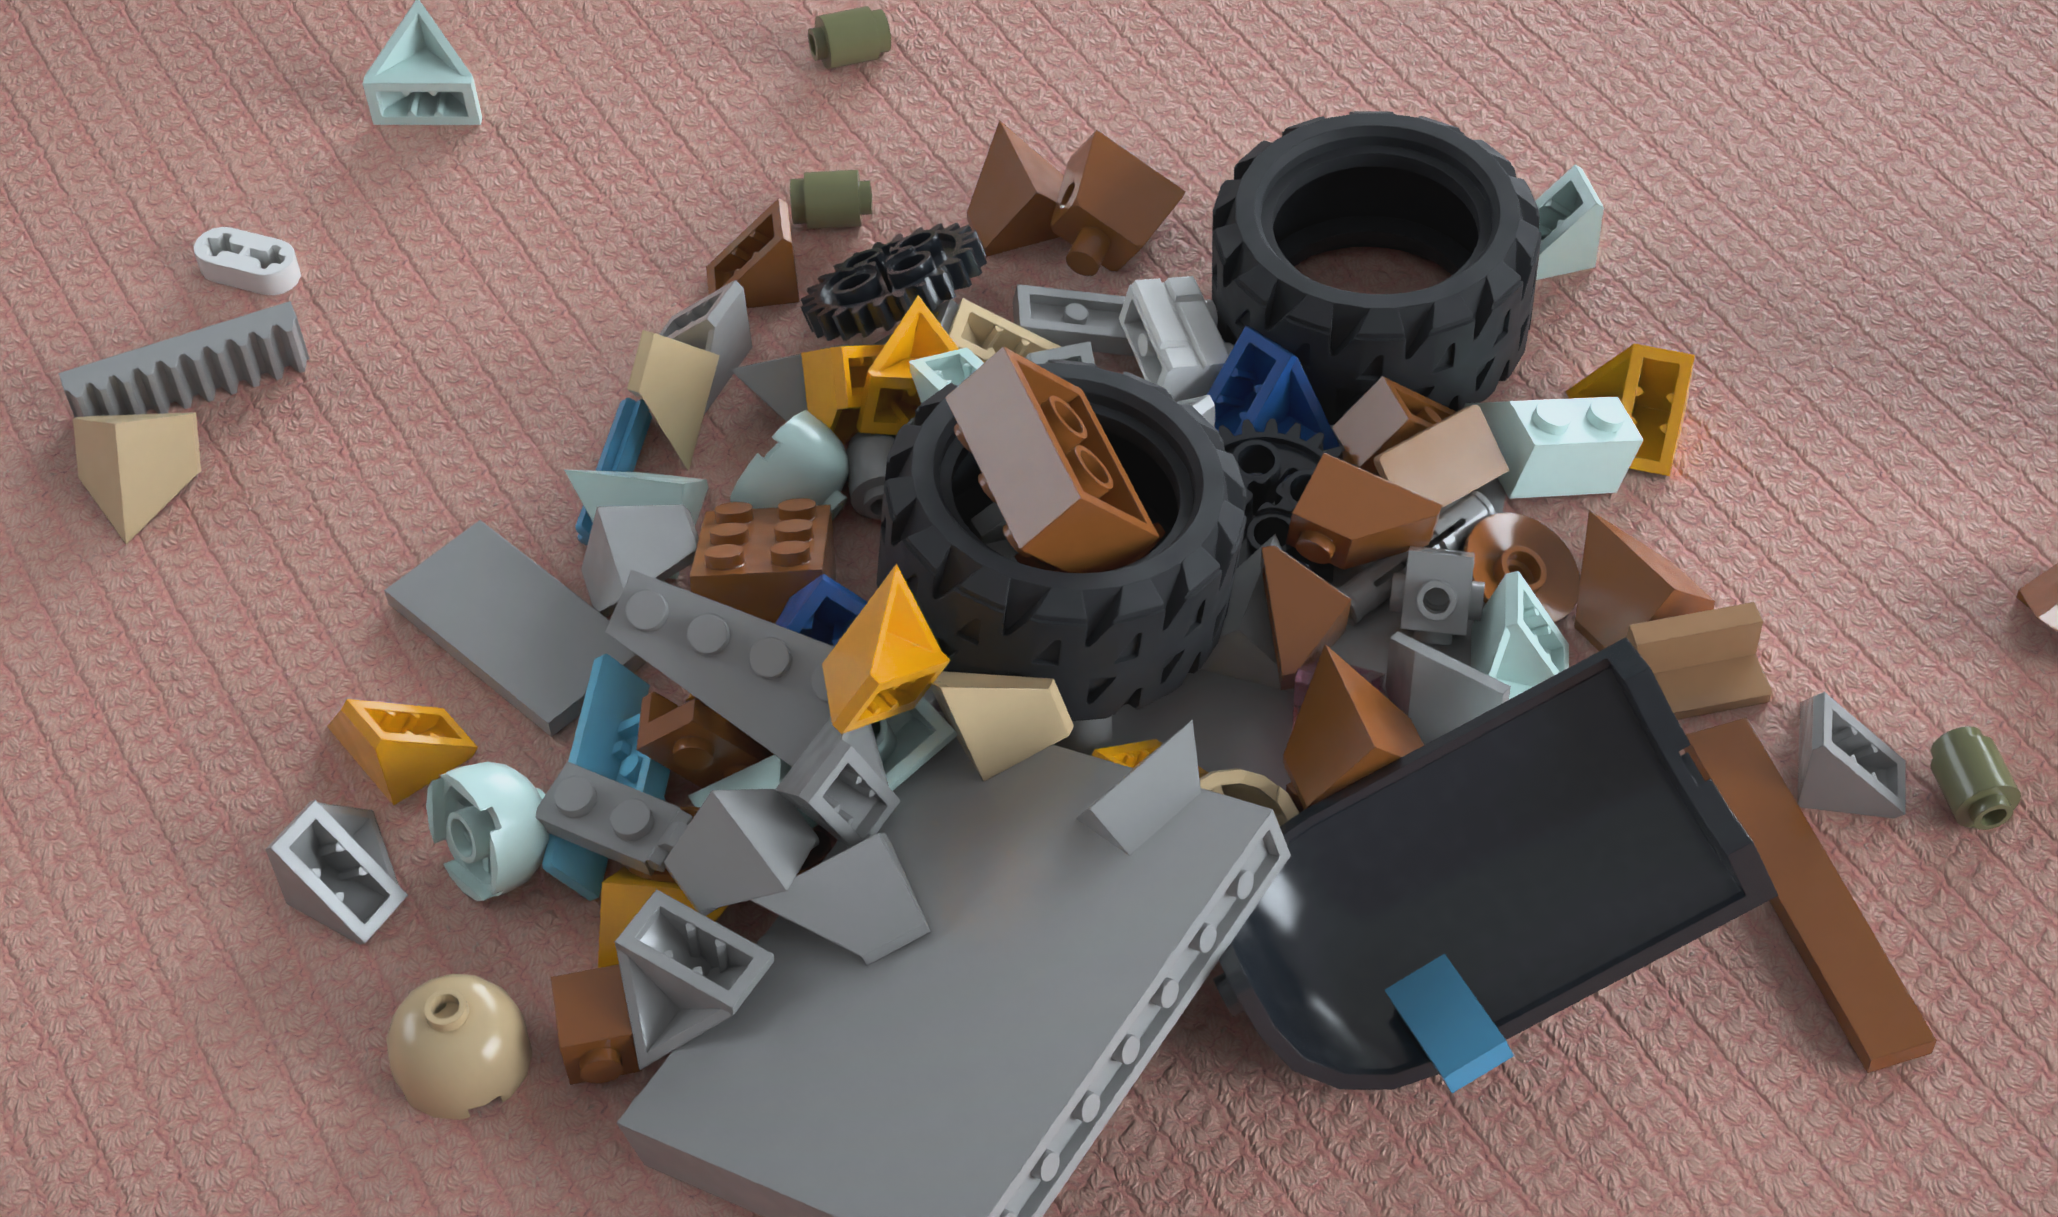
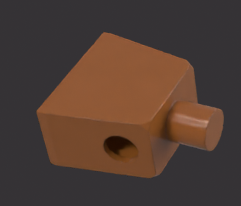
(1109, 205)

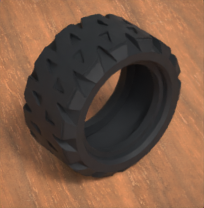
(1391, 187)
(1098, 634)

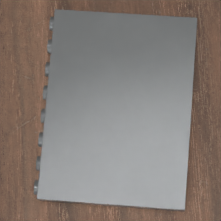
(992, 1044)

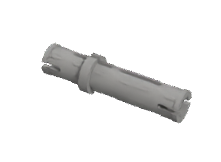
(1459, 518)

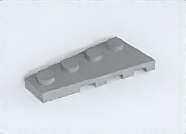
(733, 662)

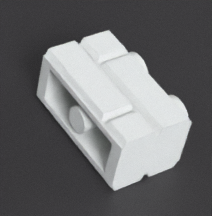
(1174, 335)

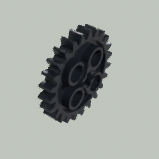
(883, 282)
(1275, 457)

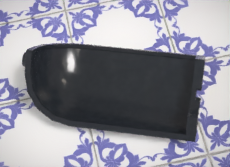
(1522, 845)

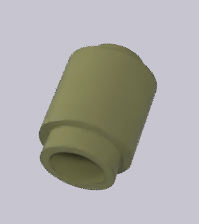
(849, 37)
(830, 199)
(1974, 778)

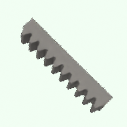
(189, 365)

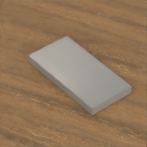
(509, 624)

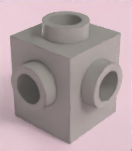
(1437, 569)

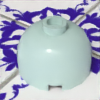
(803, 464)
(489, 827)

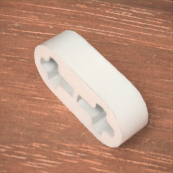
(247, 261)

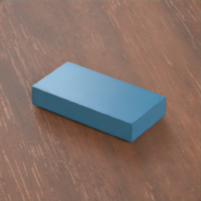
(1449, 1023)

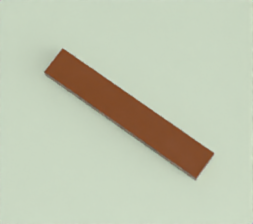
(1814, 901)

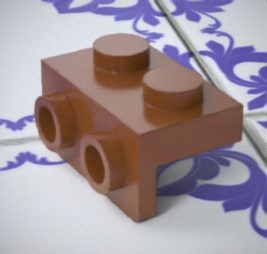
(694, 740)

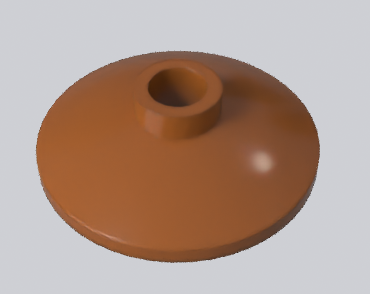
(1522, 544)

